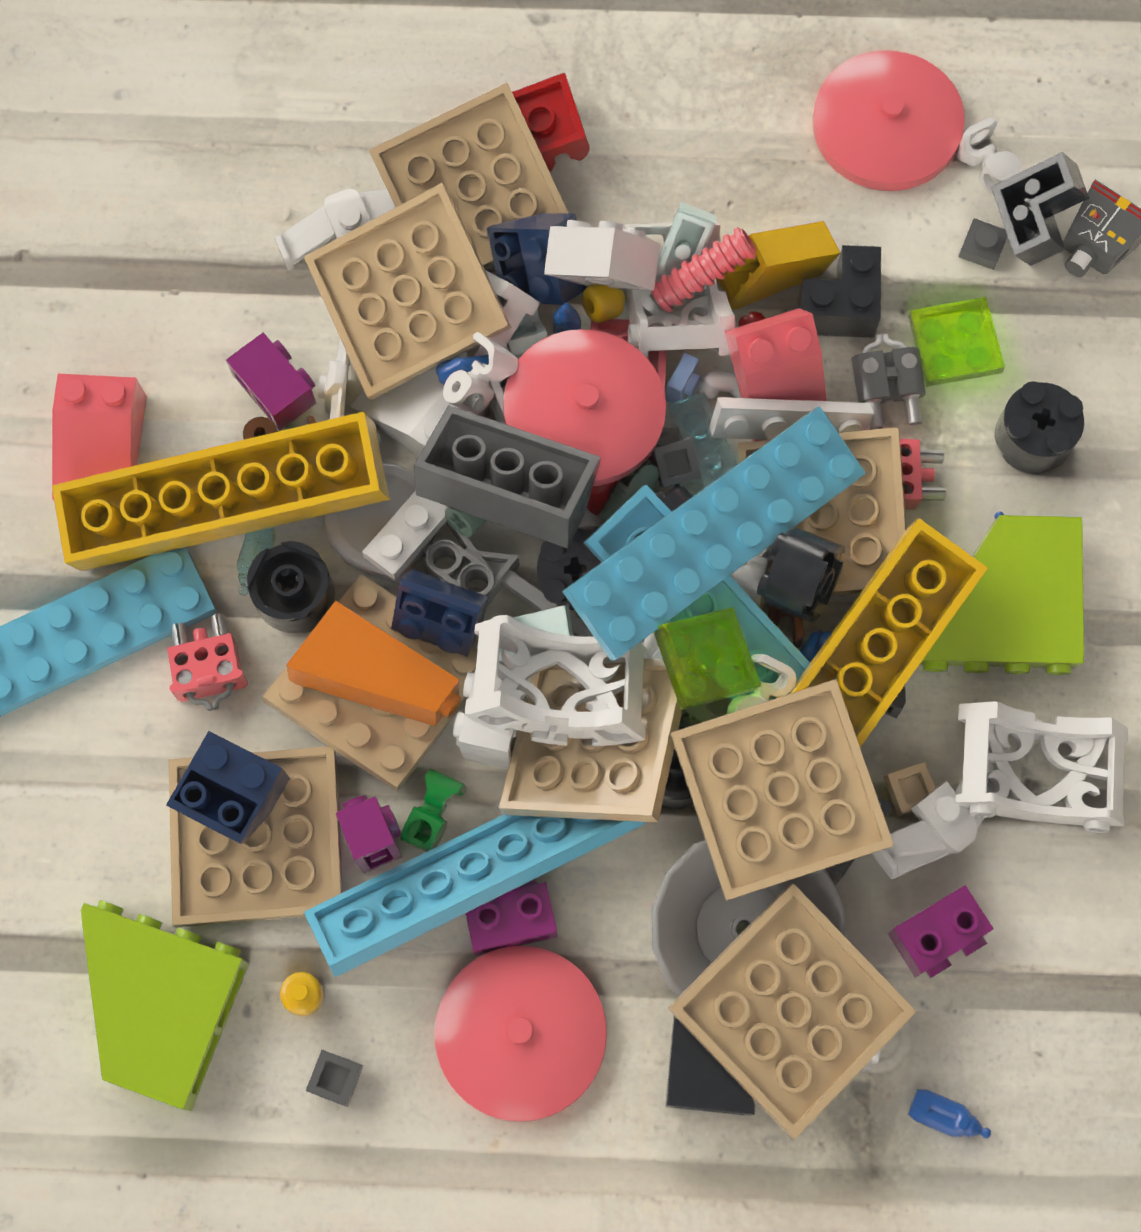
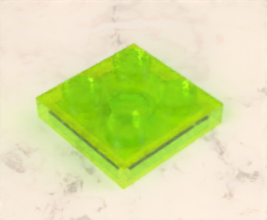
(956, 341)
(707, 658)

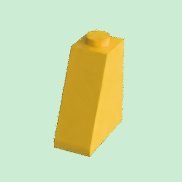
(781, 262)

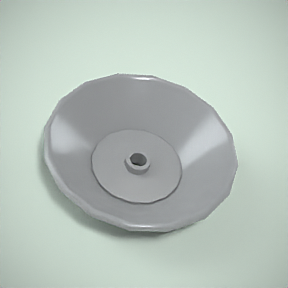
(697, 923)

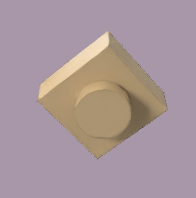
(909, 787)

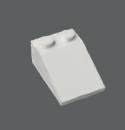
(409, 410)

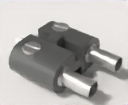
(889, 377)

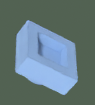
(684, 379)

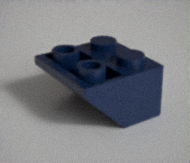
(521, 253)
(438, 612)
(228, 788)

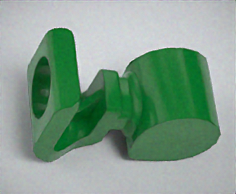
(425, 824)

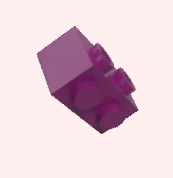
(272, 381)
(370, 832)
(513, 919)
(940, 932)

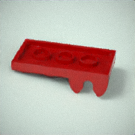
(553, 119)

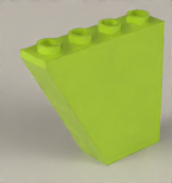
(1025, 603)
(157, 1002)

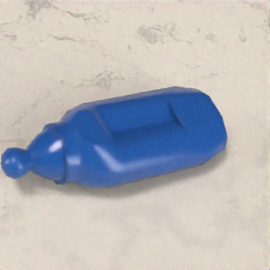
(566, 319)
(945, 1115)

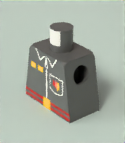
(1102, 232)

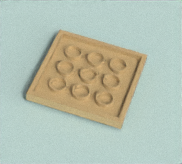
(482, 159)
(406, 291)
(866, 514)
(369, 737)
(591, 780)
(781, 789)
(283, 864)
(792, 1010)

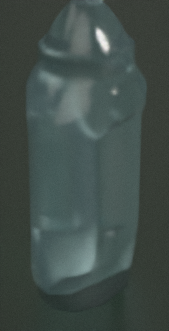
(253, 544)

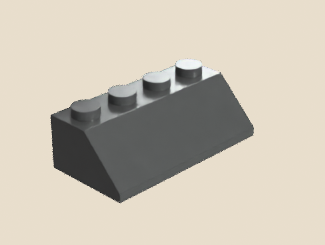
(506, 476)

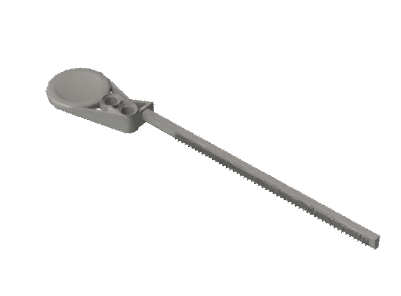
(355, 528)

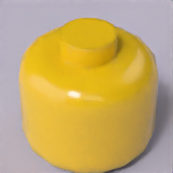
(603, 302)
(302, 994)

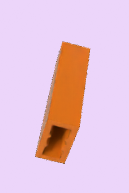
(372, 668)

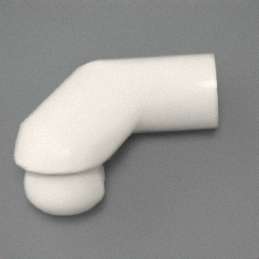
(719, 381)

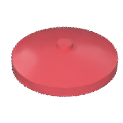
(888, 120)
(589, 396)
(520, 1033)

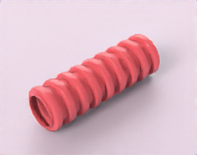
(703, 269)

